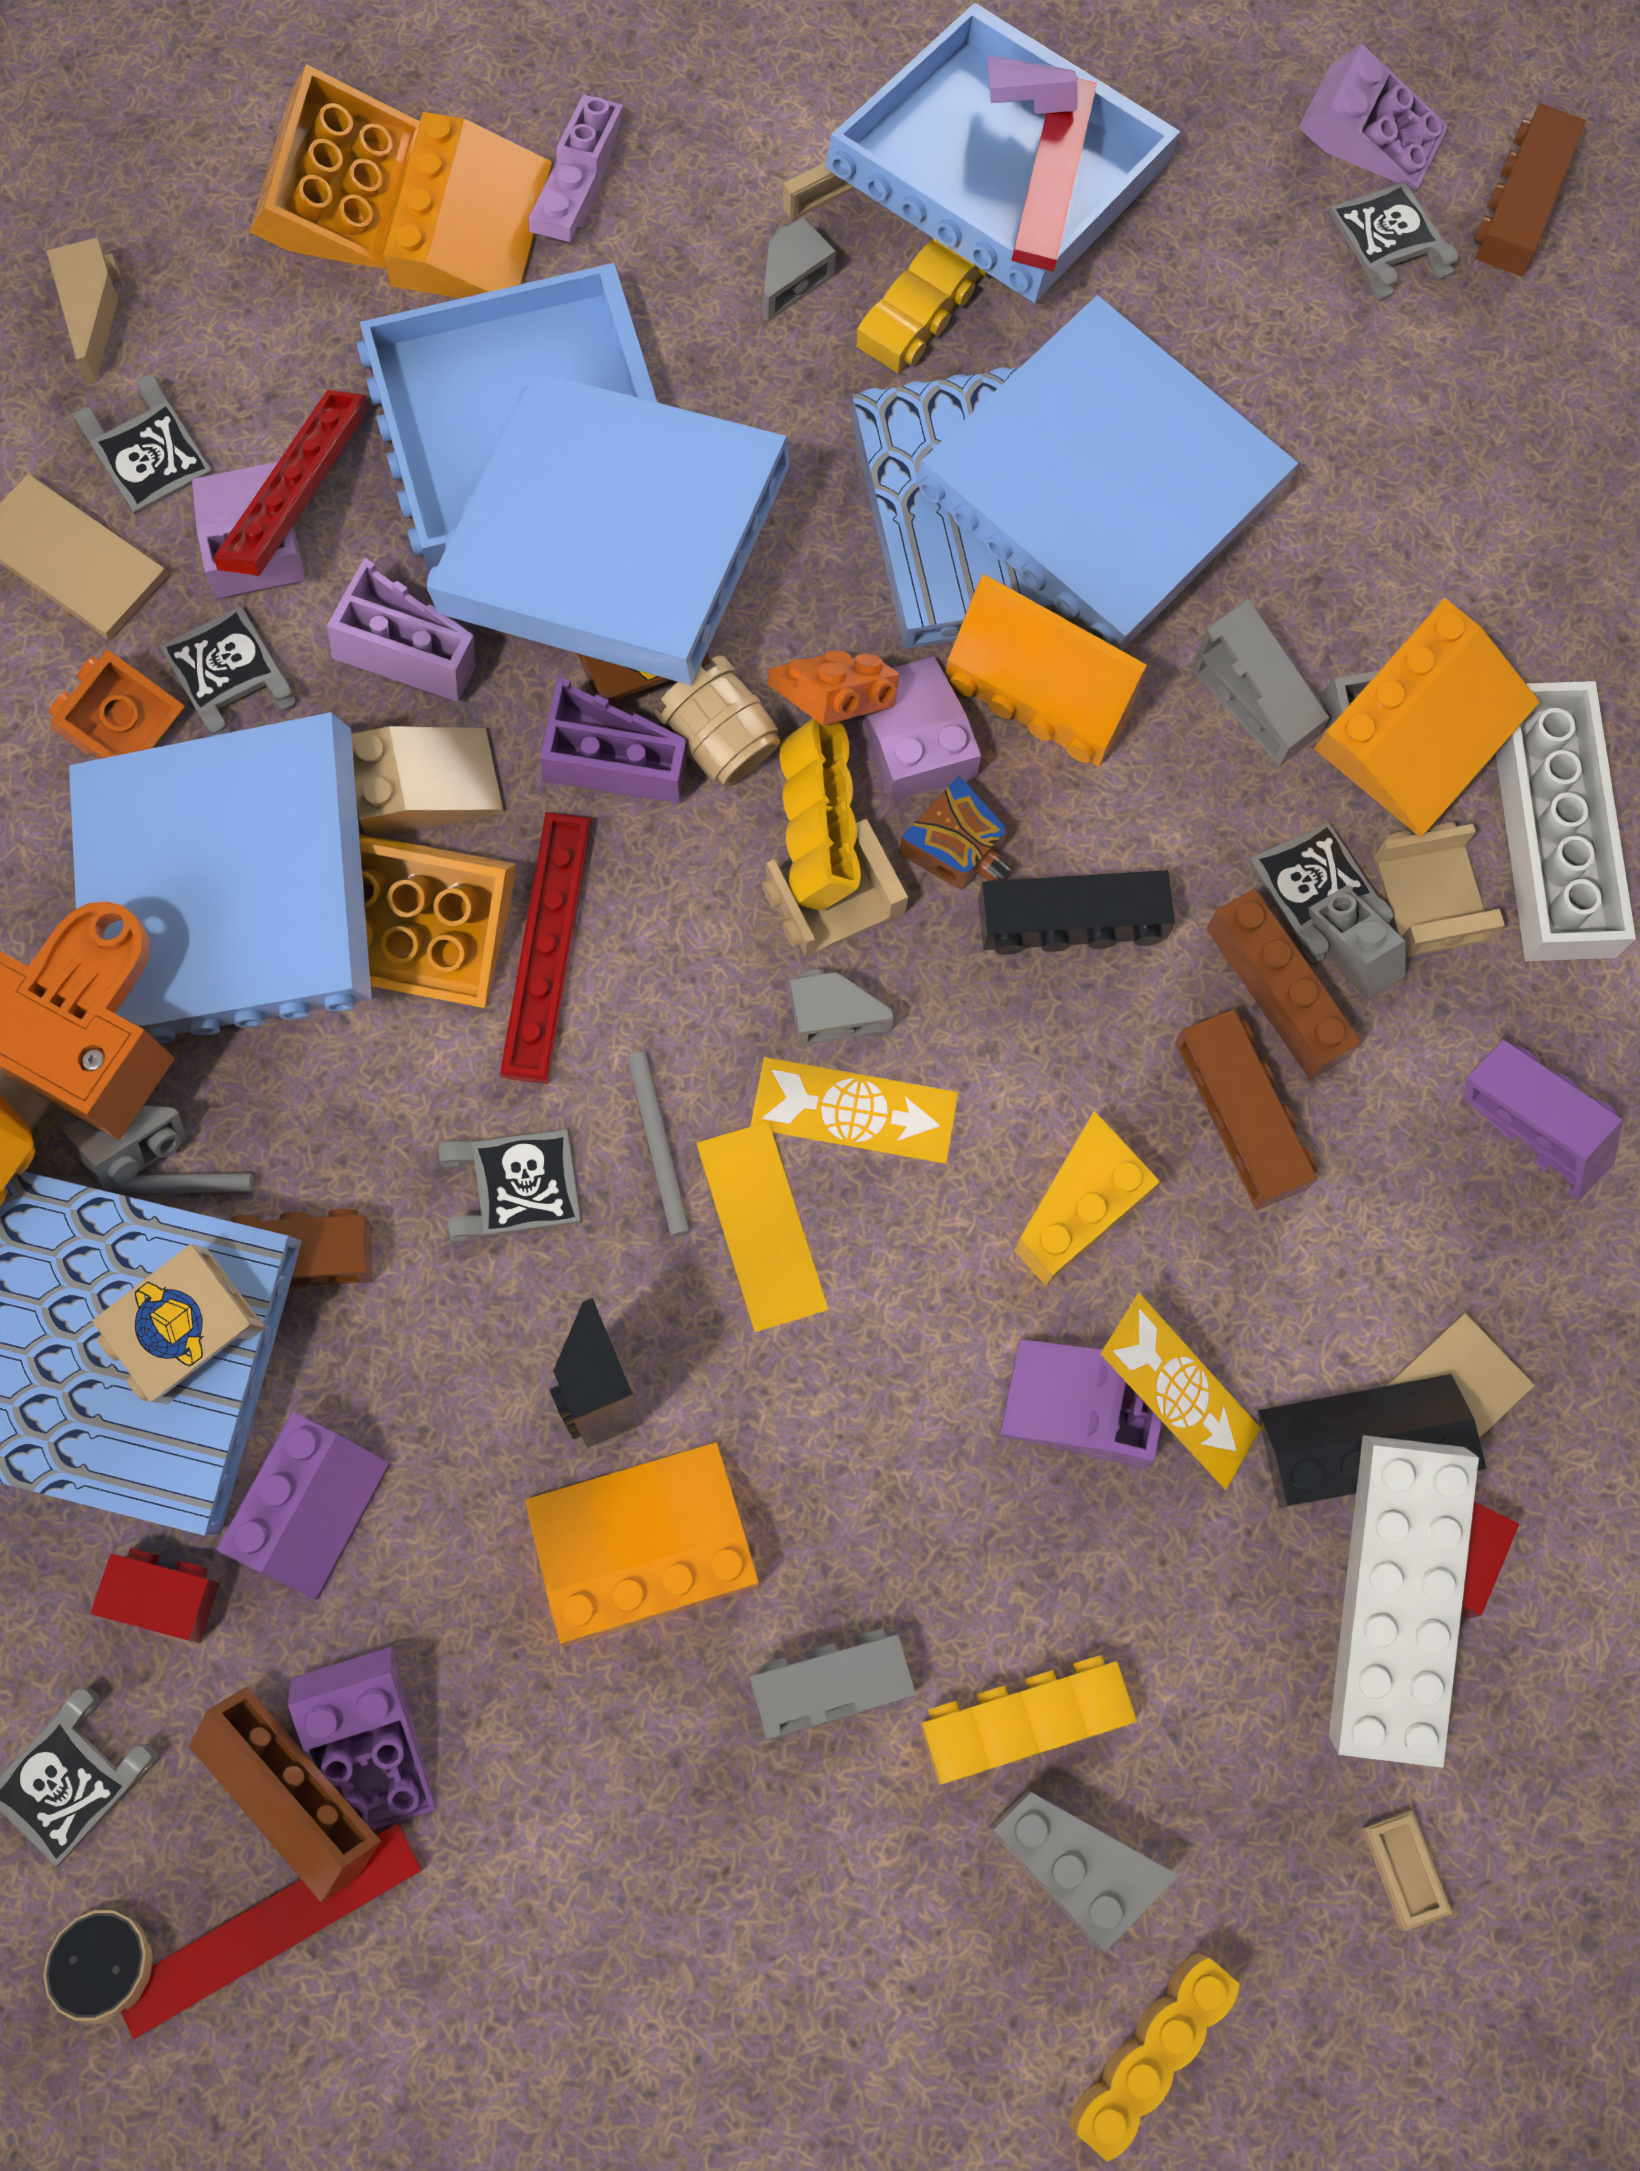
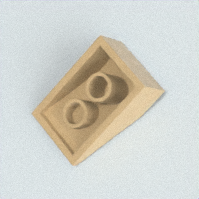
(422, 778)

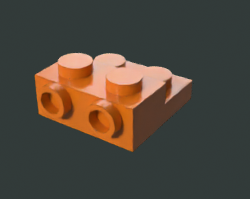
(836, 685)
(113, 709)

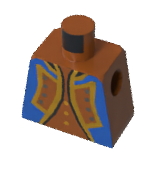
(958, 838)

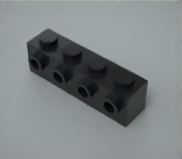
(1075, 911)

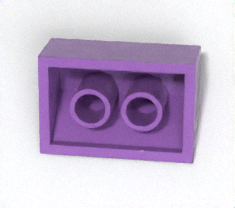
(303, 1506)

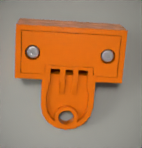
(63, 1024)

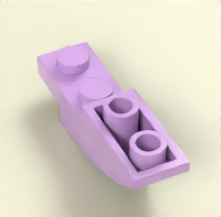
(578, 170)

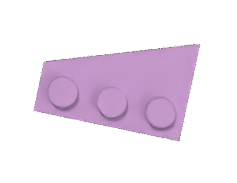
(400, 637)

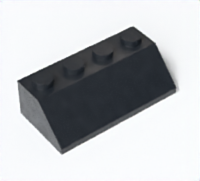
(592, 1386)
(1318, 1442)

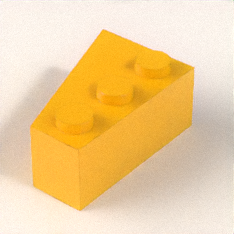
(1085, 1201)

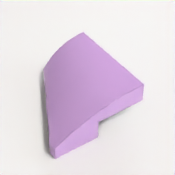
(1048, 86)

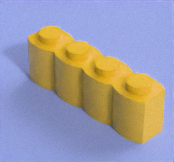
(917, 306)
(819, 815)
(1028, 1721)
(1144, 2067)

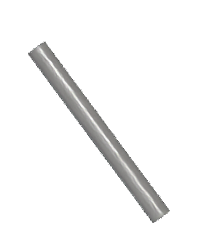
(658, 1144)
(175, 1183)

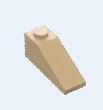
(87, 298)

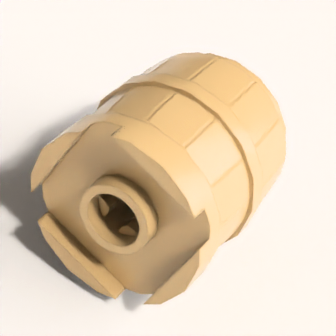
(721, 723)

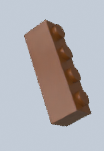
(1530, 189)
(1283, 984)
(1246, 1109)
(331, 1249)
(284, 1793)

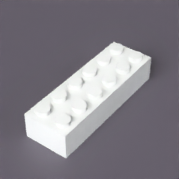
(1564, 829)
(1403, 1601)

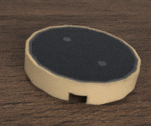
(97, 1967)

